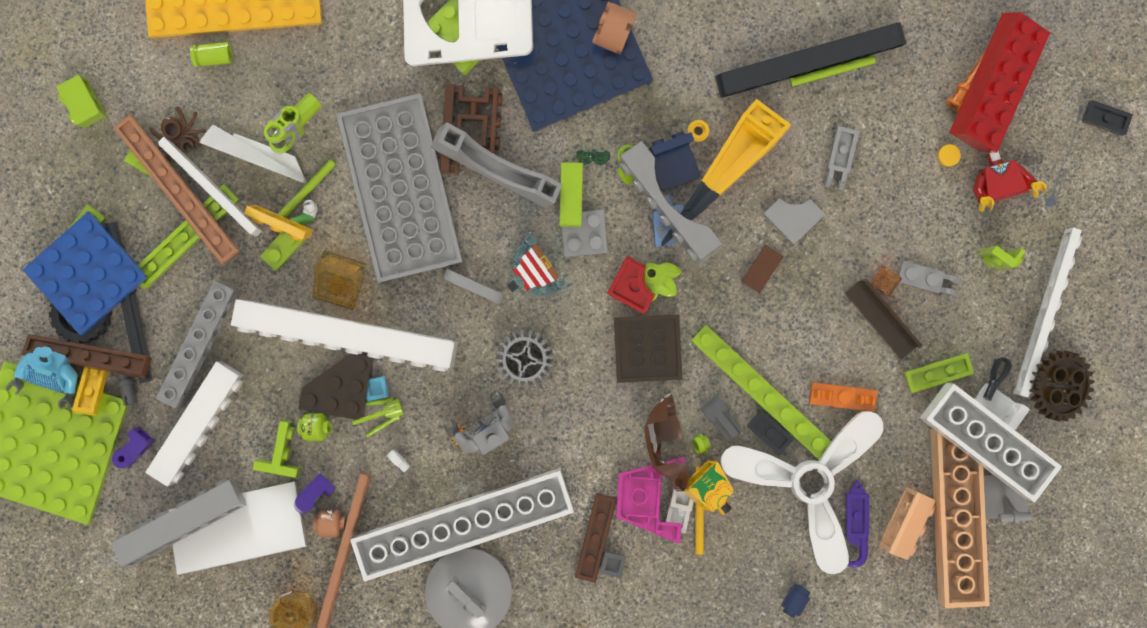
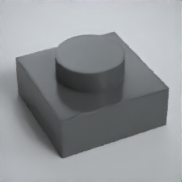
(612, 564)

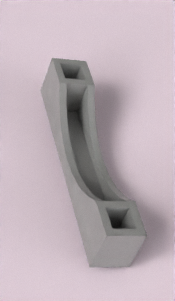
(527, 183)
(696, 238)

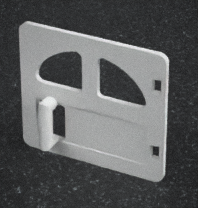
(481, 28)

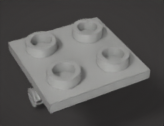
(1004, 502)

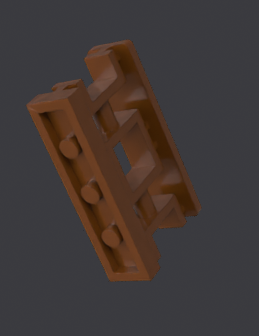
(488, 132)

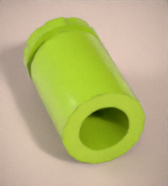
(211, 54)

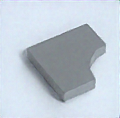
(792, 219)

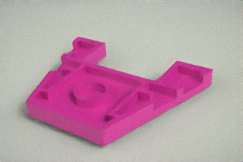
(640, 501)

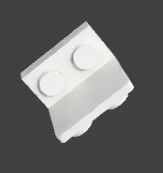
(1003, 407)

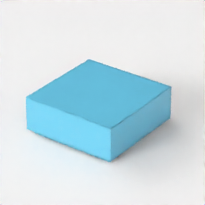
(378, 388)

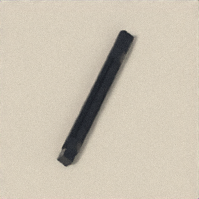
(131, 312)

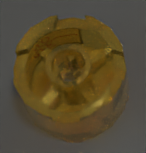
(295, 602)

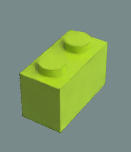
(80, 101)

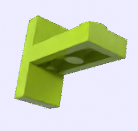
(280, 454)

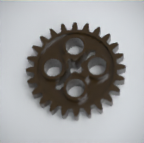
(1063, 369)

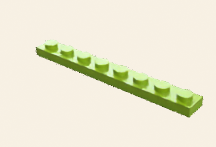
(761, 391)

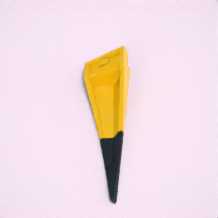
(749, 142)

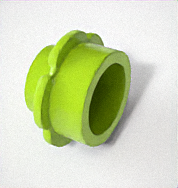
(701, 444)

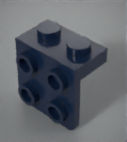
(674, 161)

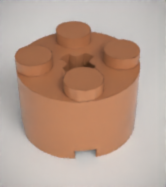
(614, 27)

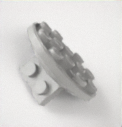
(468, 590)

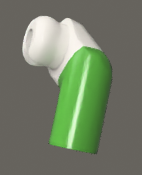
(308, 214)

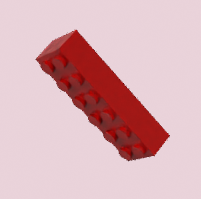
(999, 82)

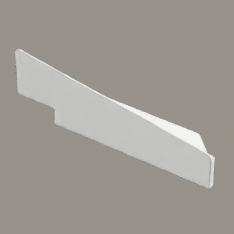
(253, 152)

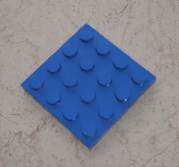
(85, 273)

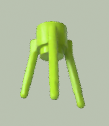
(392, 409)

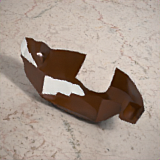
(664, 426)

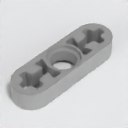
(473, 286)

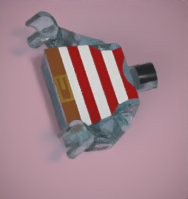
(534, 270)

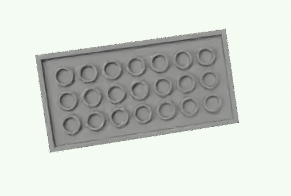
(399, 188)

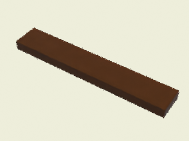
(93, 356)

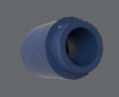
(795, 600)

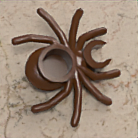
(178, 133)

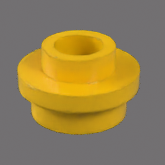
(701, 124)

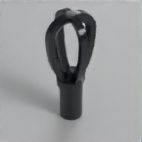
(993, 383)

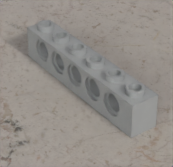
(198, 344)

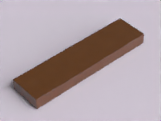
(595, 537)

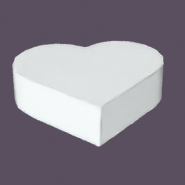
(398, 460)

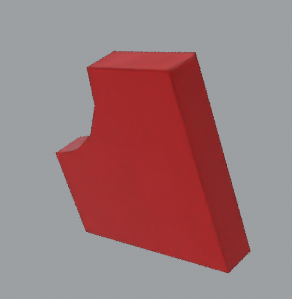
(631, 287)

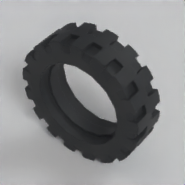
(68, 334)

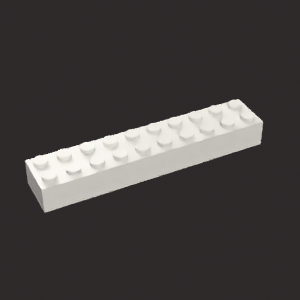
(348, 334)
(462, 524)

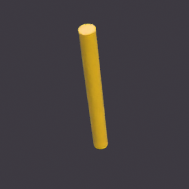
(699, 528)

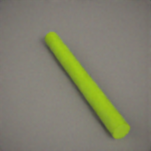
(832, 70)
(310, 185)

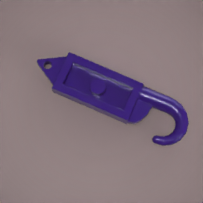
(857, 521)

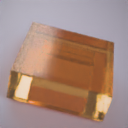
(886, 281)

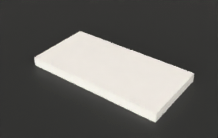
(256, 530)

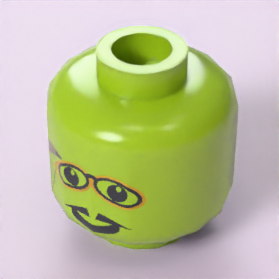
(314, 427)

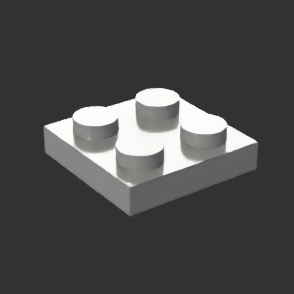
(589, 238)

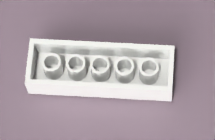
(990, 442)

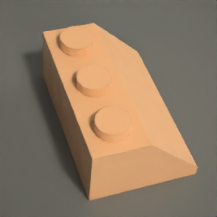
(907, 523)

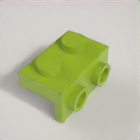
(998, 258)

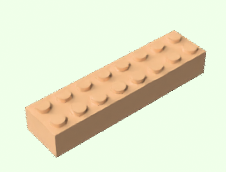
(959, 526)

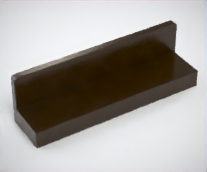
(882, 318)

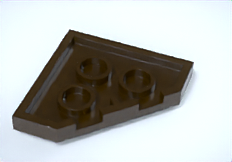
(340, 389)

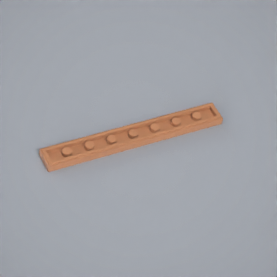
(176, 189)
(344, 550)

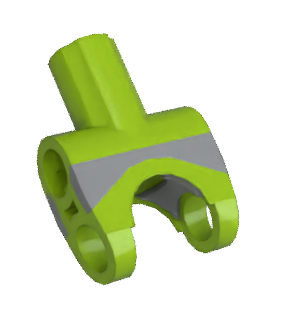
(291, 122)

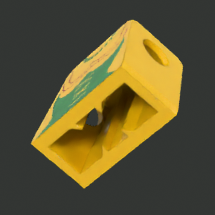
(710, 488)

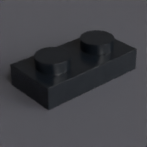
(1107, 118)
(770, 432)

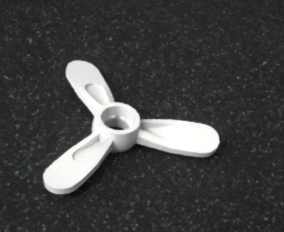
(845, 448)

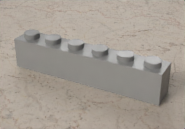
(178, 523)

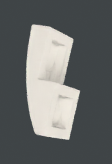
(679, 509)

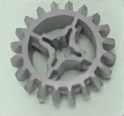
(520, 377)

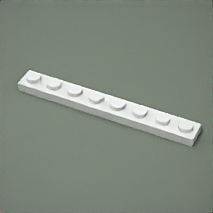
(1050, 304)

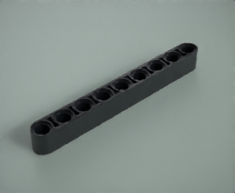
(810, 60)

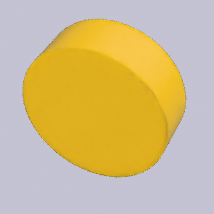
(948, 155)

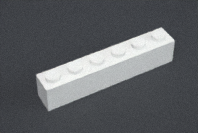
(194, 424)

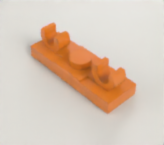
(843, 397)

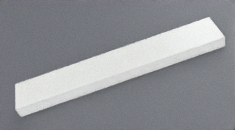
(209, 186)

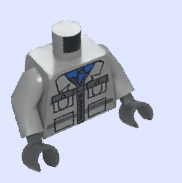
(487, 432)

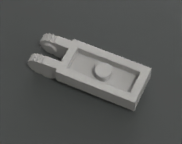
(841, 155)
(926, 278)

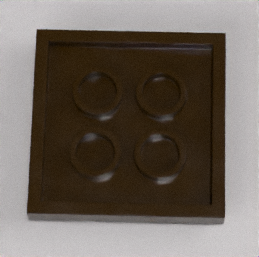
(648, 348)

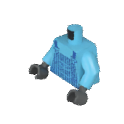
(48, 371)

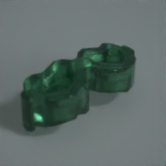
(598, 157)

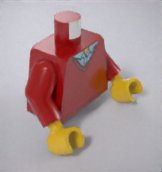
(1003, 181)

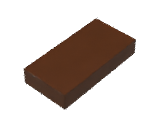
(762, 268)

